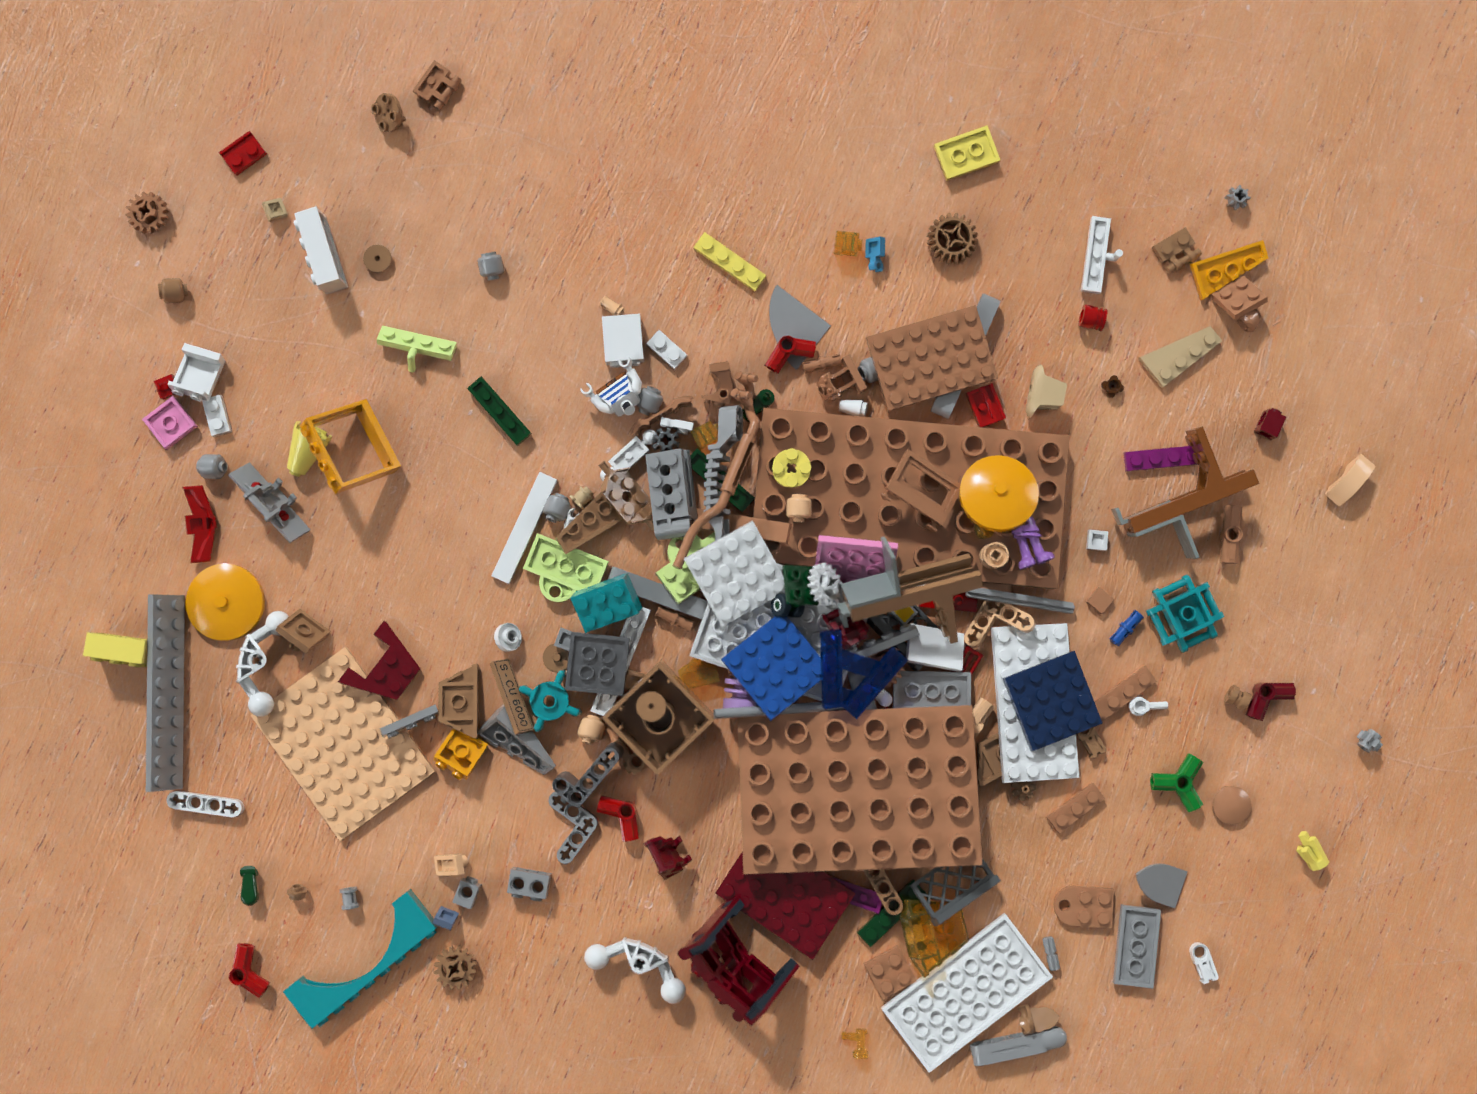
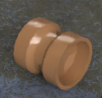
(1237, 697)

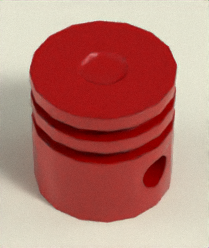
(1092, 317)

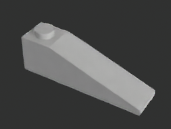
(499, 732)

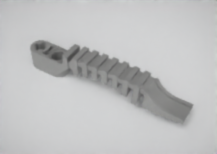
(729, 432)

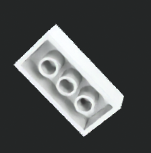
(320, 250)

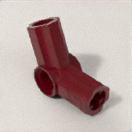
(1275, 691)

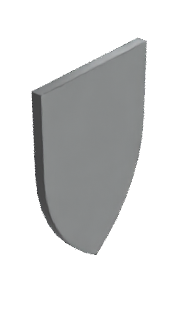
(1161, 883)

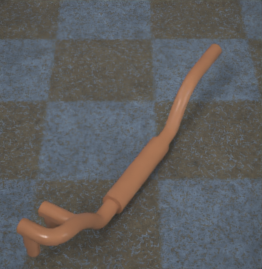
(736, 467)

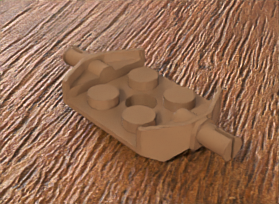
(639, 504)

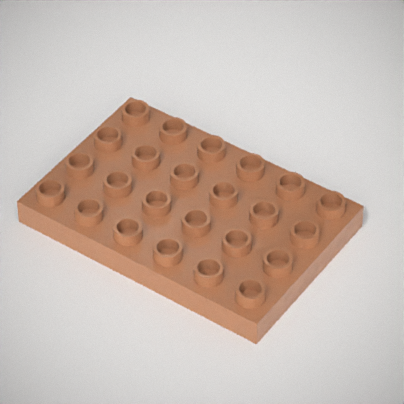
(859, 790)

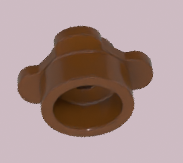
(1118, 387)

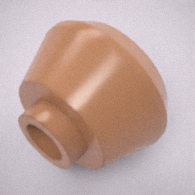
(1249, 321)

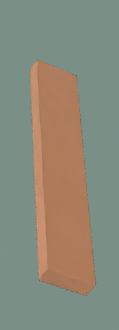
(768, 529)

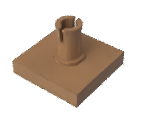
(302, 631)

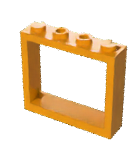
(374, 433)

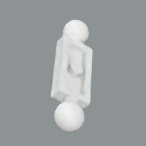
(631, 452)

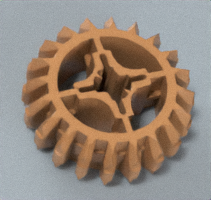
(945, 235)

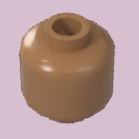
(172, 290)

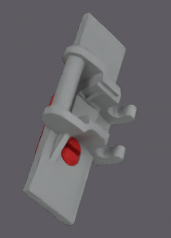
(270, 501)

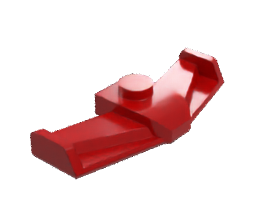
(201, 523)

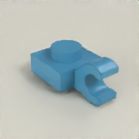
(874, 250)

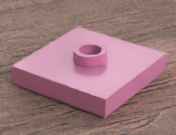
(169, 423)

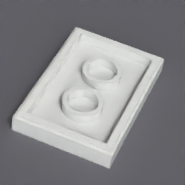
(935, 650)

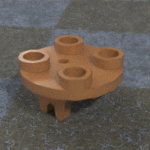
(387, 112)

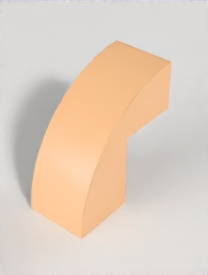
(1352, 479)

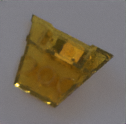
(930, 944)

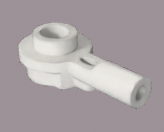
(1139, 706)

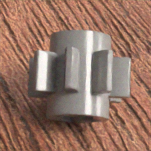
(1233, 200)
(1369, 740)

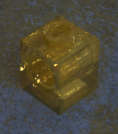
(847, 243)
(705, 434)

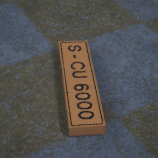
(511, 696)

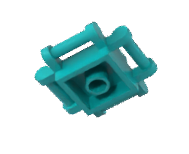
(1185, 613)

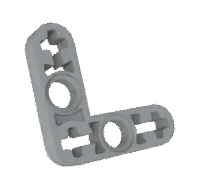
(578, 821)

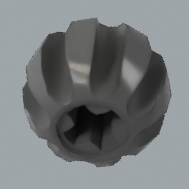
(670, 437)

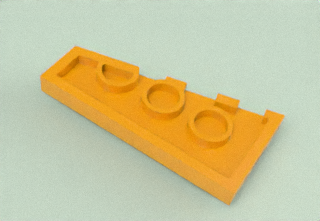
(1221, 269)

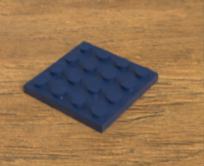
(1052, 700)

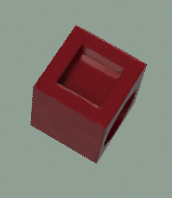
(1270, 423)

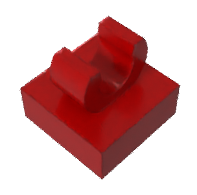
(162, 388)

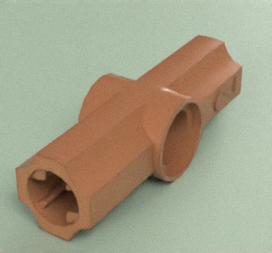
(1229, 547)

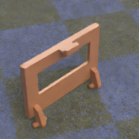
(915, 498)

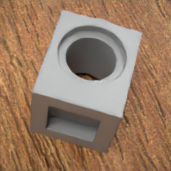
(463, 900)

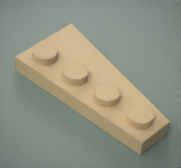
(1176, 357)

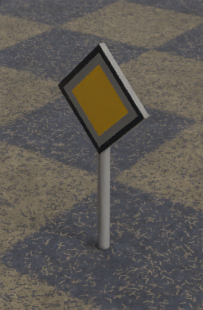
(905, 615)

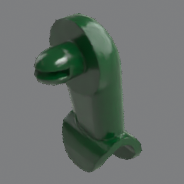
(762, 400)
(249, 892)

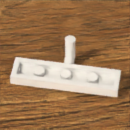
(1097, 254)

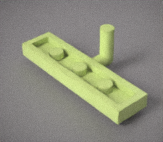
(415, 344)

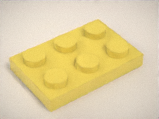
(966, 153)

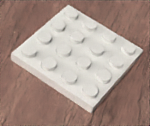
(736, 573)

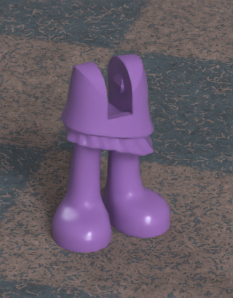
(1031, 532)

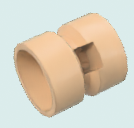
(993, 555)

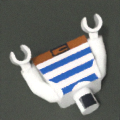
(619, 394)

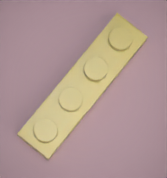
(729, 262)

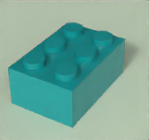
(606, 602)

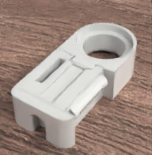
(1204, 964)

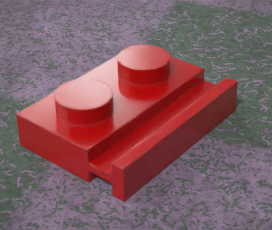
(243, 153)
(985, 405)

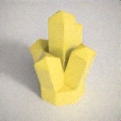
(1312, 852)

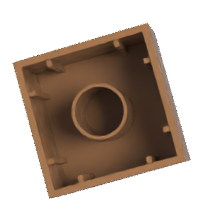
(666, 738)

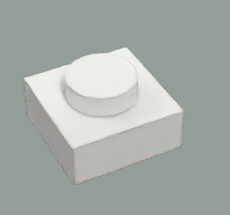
(1097, 540)

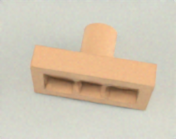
(450, 864)

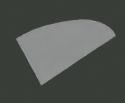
(794, 319)

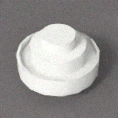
(507, 637)

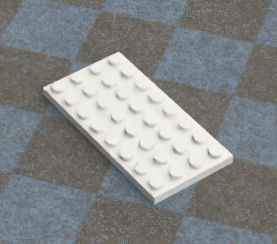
(1013, 653)
(967, 992)

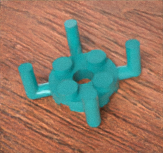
(561, 698)

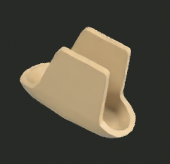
(1044, 392)

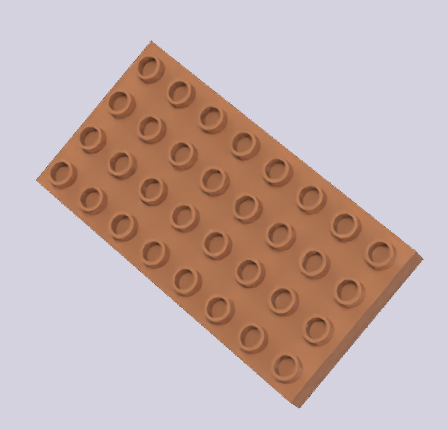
(854, 463)

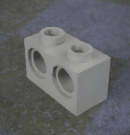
(529, 878)

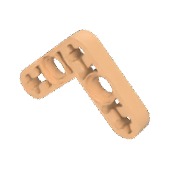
(991, 615)

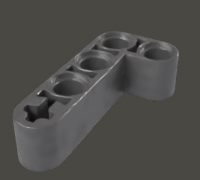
(593, 773)

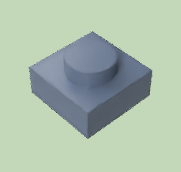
(445, 918)

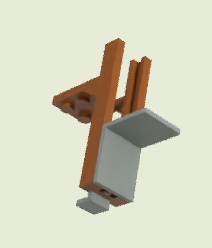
(1209, 488)

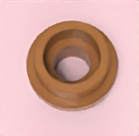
(297, 892)

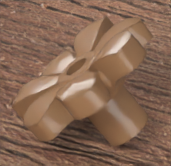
(1019, 789)

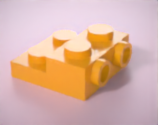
(459, 754)

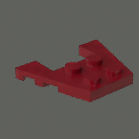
(391, 673)

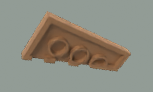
(590, 522)

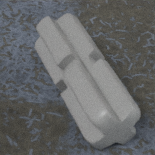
(1050, 949)

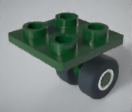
(796, 593)

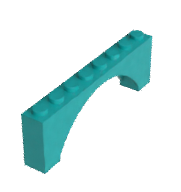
(320, 999)

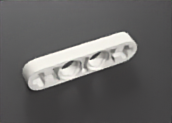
(205, 803)

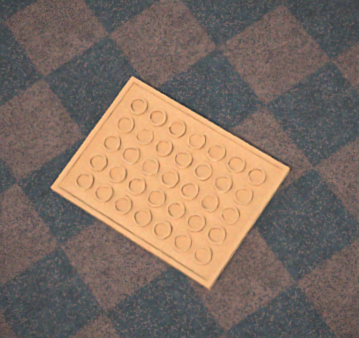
(336, 747)

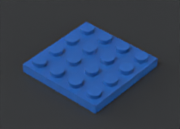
(775, 666)

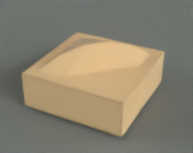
(274, 209)

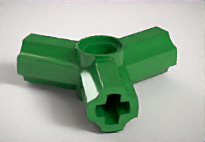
(1169, 782)

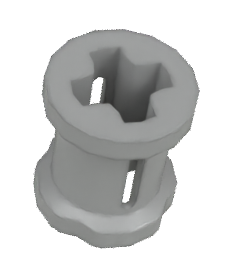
(349, 898)

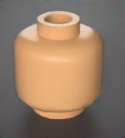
(799, 508)
(591, 729)

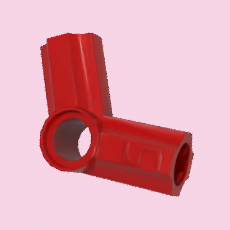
(798, 348)
(628, 824)
(242, 961)

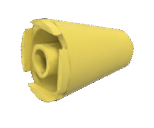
(300, 456)

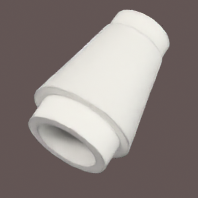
(854, 407)

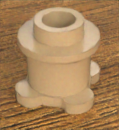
(582, 497)

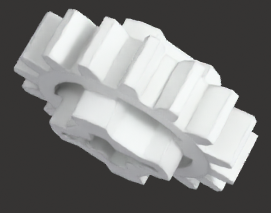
(825, 584)

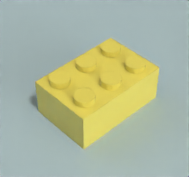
(116, 649)

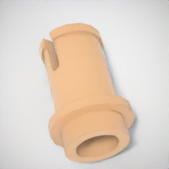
(611, 306)

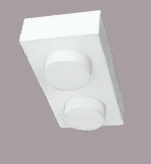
(666, 349)
(217, 416)

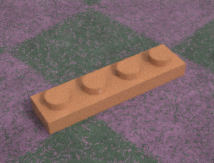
(1124, 692)

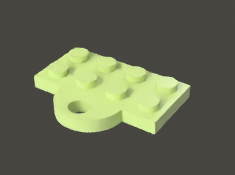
(567, 571)
(681, 582)

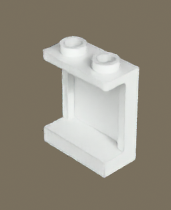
(622, 338)
(197, 373)

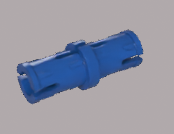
(1126, 628)

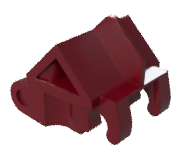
(850, 636)
(667, 856)

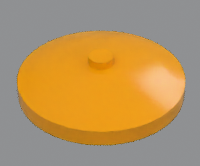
(998, 493)
(225, 602)

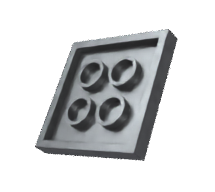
(597, 663)

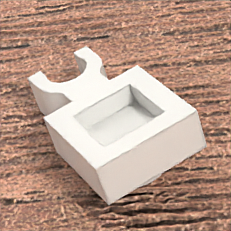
(682, 427)

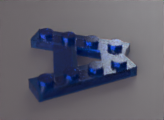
(876, 674)

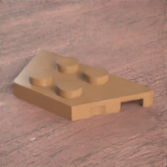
(460, 701)
(988, 760)

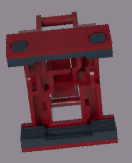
(729, 984)

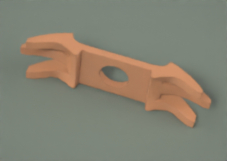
(639, 425)

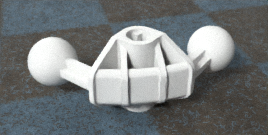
(260, 703)
(598, 956)

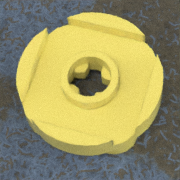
(780, 468)

